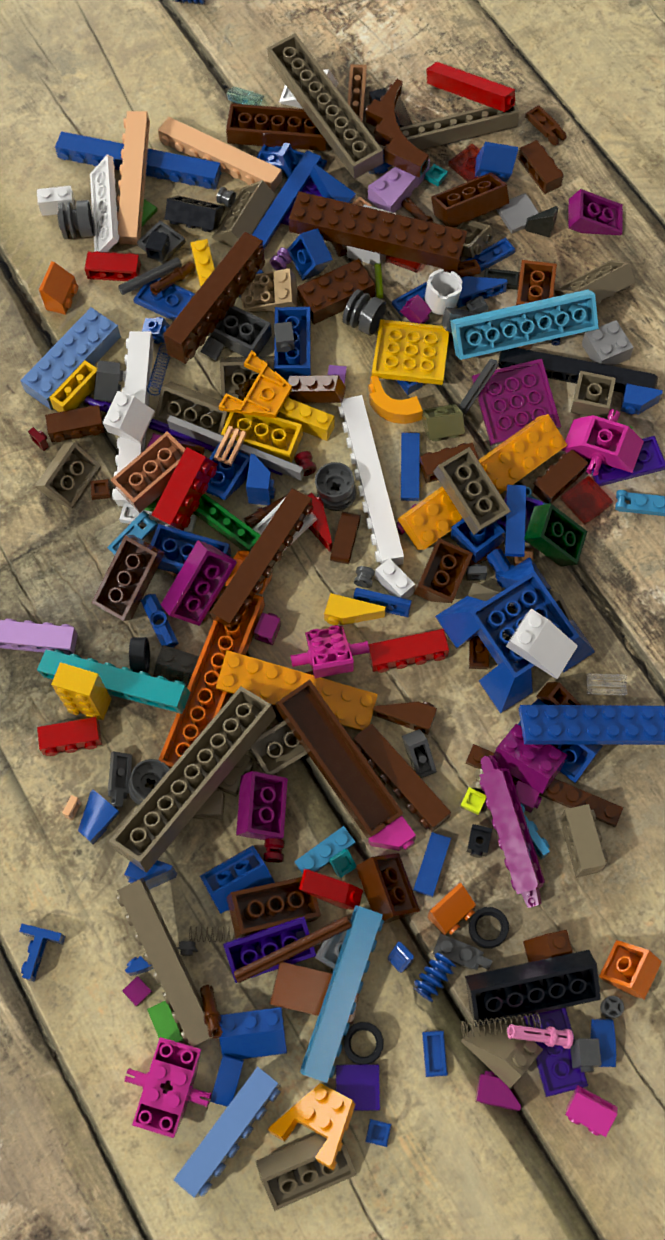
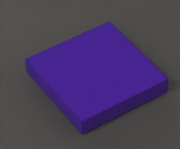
(360, 1085)

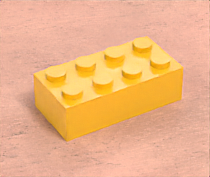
(267, 434)
(81, 691)

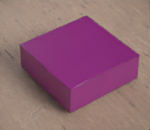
(137, 991)

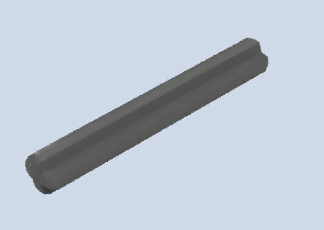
(149, 276)
(478, 386)

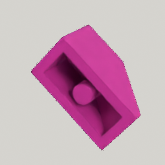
(394, 836)

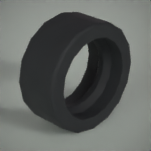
(139, 654)
(490, 911)
(360, 1060)

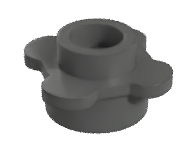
(187, 948)

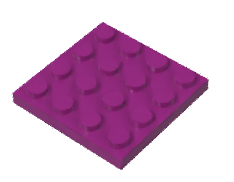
(515, 399)

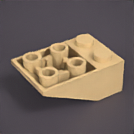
(271, 291)

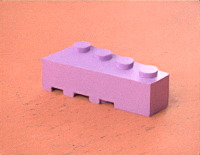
(393, 188)

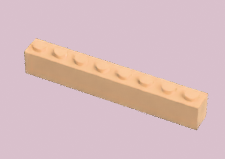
(232, 160)
(133, 176)

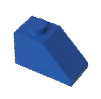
(638, 399)

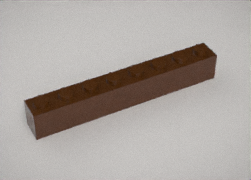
(261, 559)

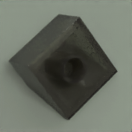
(175, 665)

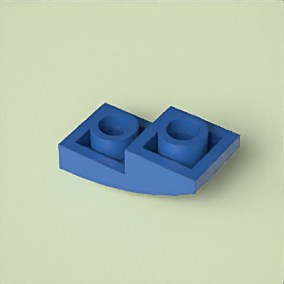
(137, 966)
(604, 1031)
(226, 1080)

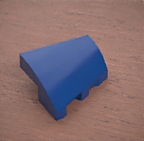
(96, 817)

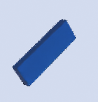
(393, 604)
(432, 864)

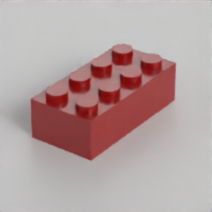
(185, 489)

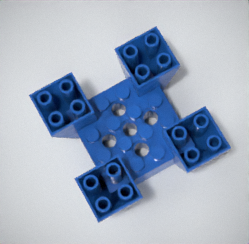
(490, 619)

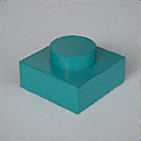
(436, 175)
(342, 863)

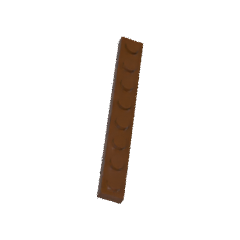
(562, 792)

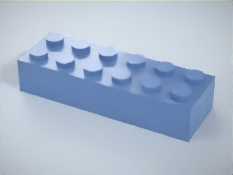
(83, 341)
(227, 1132)

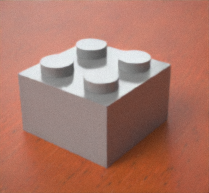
(607, 344)

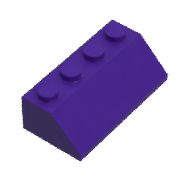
(259, 944)

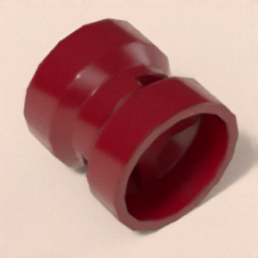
(304, 460)
(274, 850)

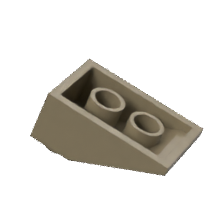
(500, 1054)

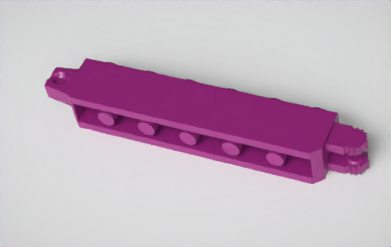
(512, 830)

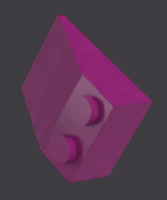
(594, 214)

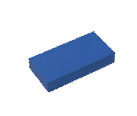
(434, 1054)

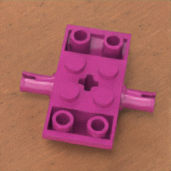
(604, 442)
(329, 652)
(162, 1111)

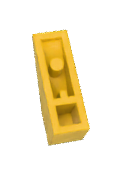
(347, 610)

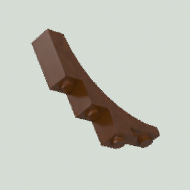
(397, 150)

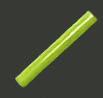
(378, 279)

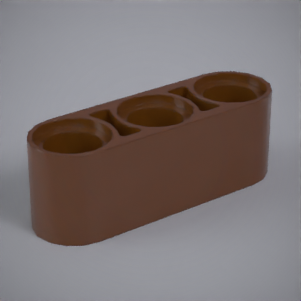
(345, 538)

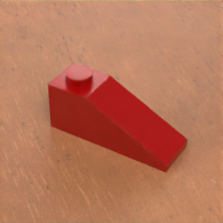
(320, 526)
(331, 890)

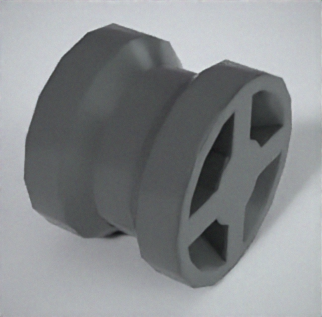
(226, 197)
(364, 577)
(615, 1004)

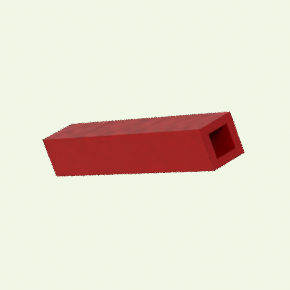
(471, 86)

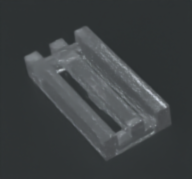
(615, 677)

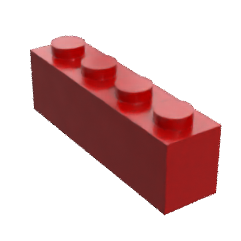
(408, 650)

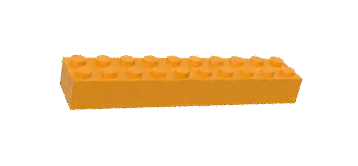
(503, 465)

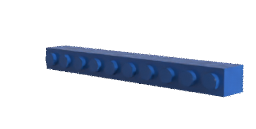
(159, 163)

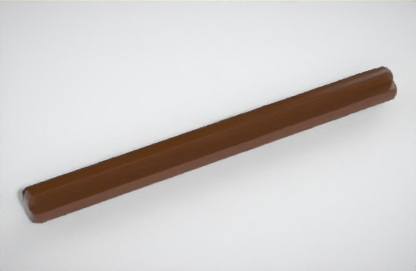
(292, 949)

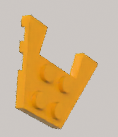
(264, 396)
(322, 1112)

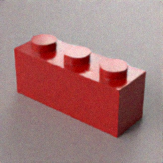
(112, 266)
(69, 736)

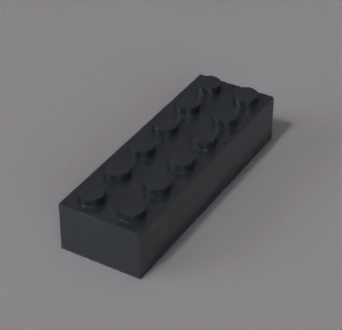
(533, 987)

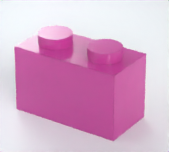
(591, 1111)

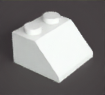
(128, 417)

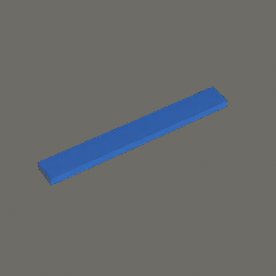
(286, 197)
(487, 258)

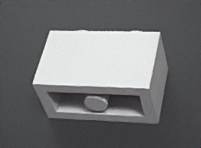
(50, 197)
(394, 580)

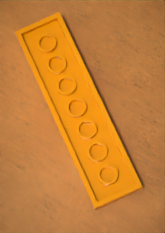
(273, 682)

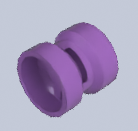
(281, 259)

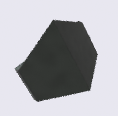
(542, 222)

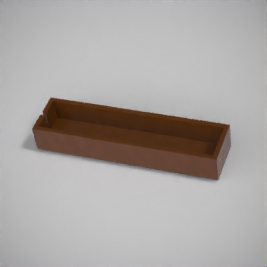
(214, 298)
(338, 759)

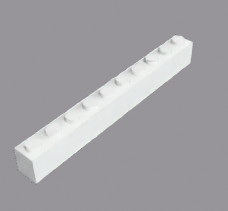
(136, 380)
(371, 481)

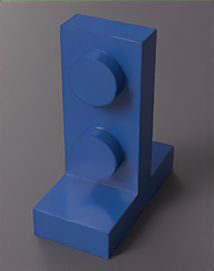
(284, 159)
(36, 948)

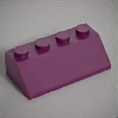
(198, 583)

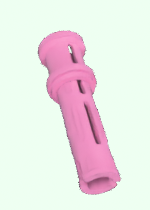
(549, 1036)

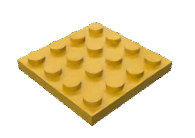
(410, 352)

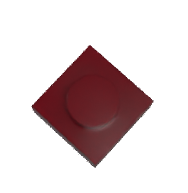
(38, 438)

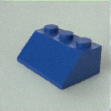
(236, 874)
(253, 1034)

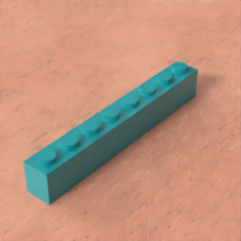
(123, 682)

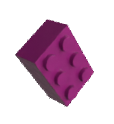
(530, 763)
(261, 806)

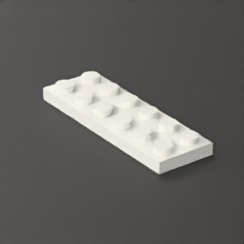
(104, 205)

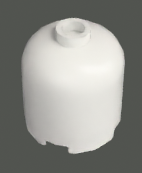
(442, 291)

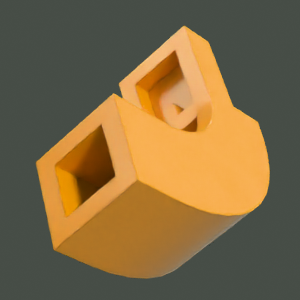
(390, 409)

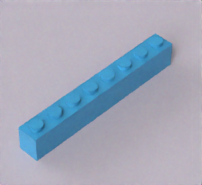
(341, 993)

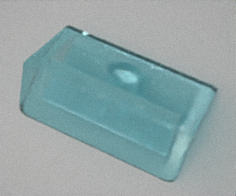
(244, 96)

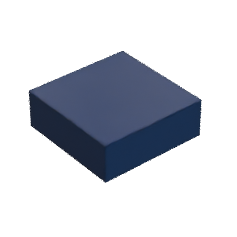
(378, 1133)

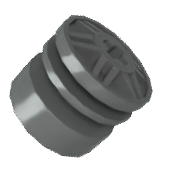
(75, 219)
(364, 312)
(335, 477)
(145, 772)

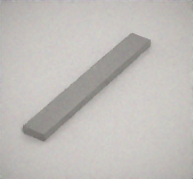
(214, 439)

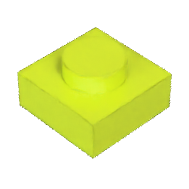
(473, 801)

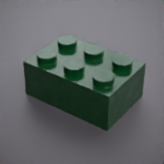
(555, 535)

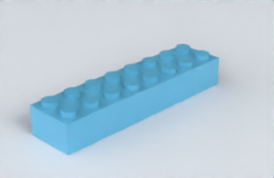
(524, 324)

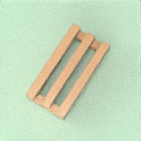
(230, 430)

